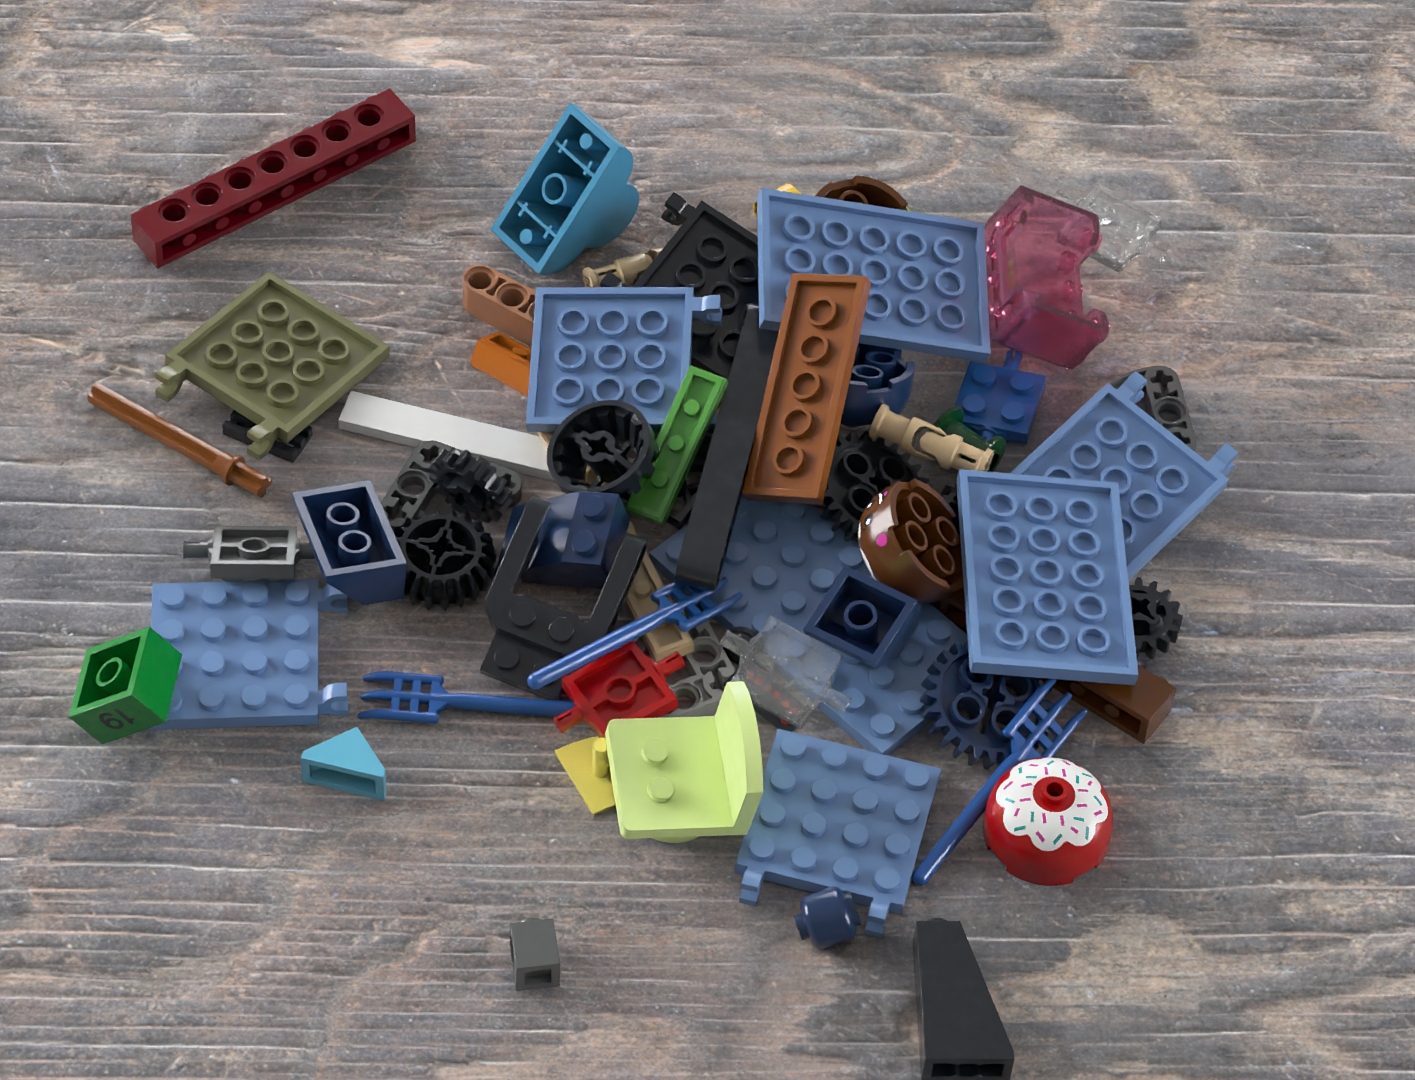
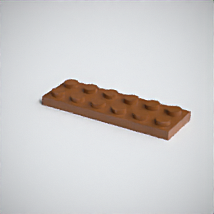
(806, 388)

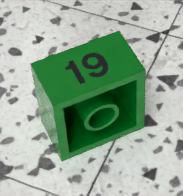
(125, 685)

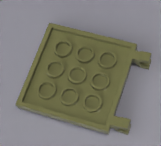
(273, 360)

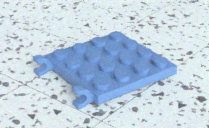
(612, 347)
(1157, 474)
(247, 652)
(838, 822)

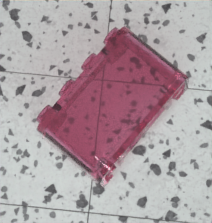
(1035, 278)

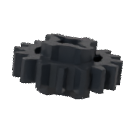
(470, 485)
(1146, 608)

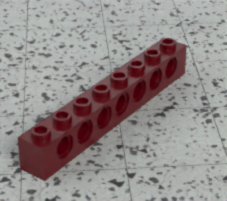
(273, 178)

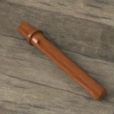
(229, 467)

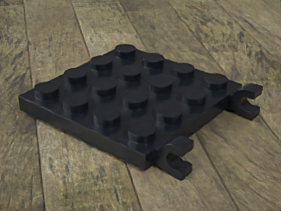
(715, 260)

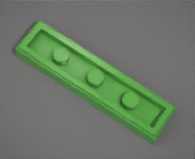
(678, 444)

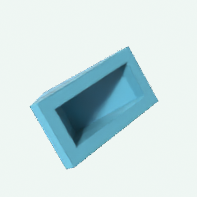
(345, 765)

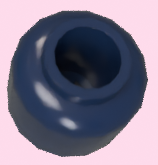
(827, 917)

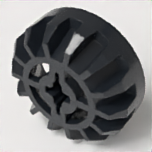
(593, 438)

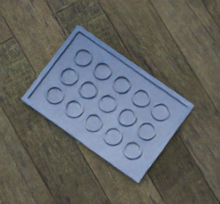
(921, 268)
(1045, 578)

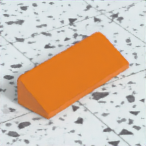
(503, 360)

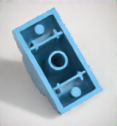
(570, 195)

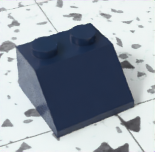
(864, 619)

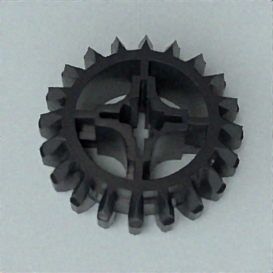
(445, 558)

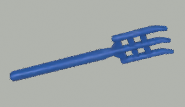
(666, 613)
(441, 699)
(1021, 751)

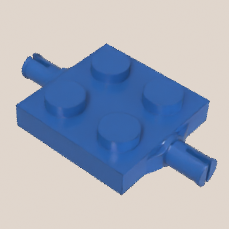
(1001, 399)

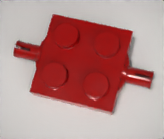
(619, 687)

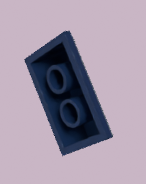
(353, 541)

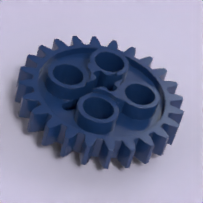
(952, 689)

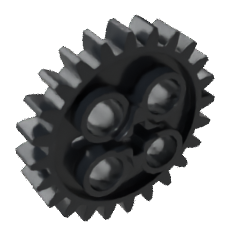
(858, 474)

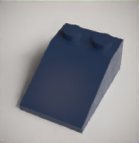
(575, 539)

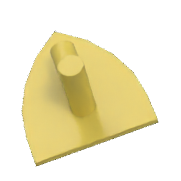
(590, 772)

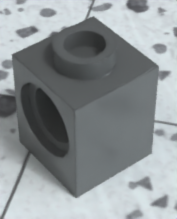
(534, 954)

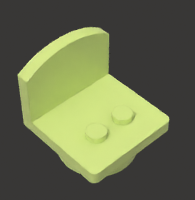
(688, 772)

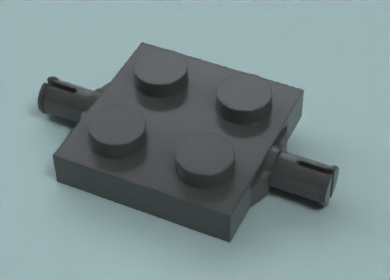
(251, 552)

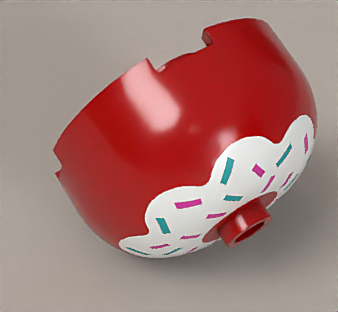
(1048, 821)

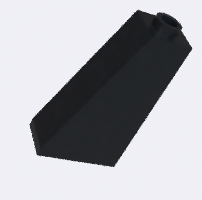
(955, 1012)

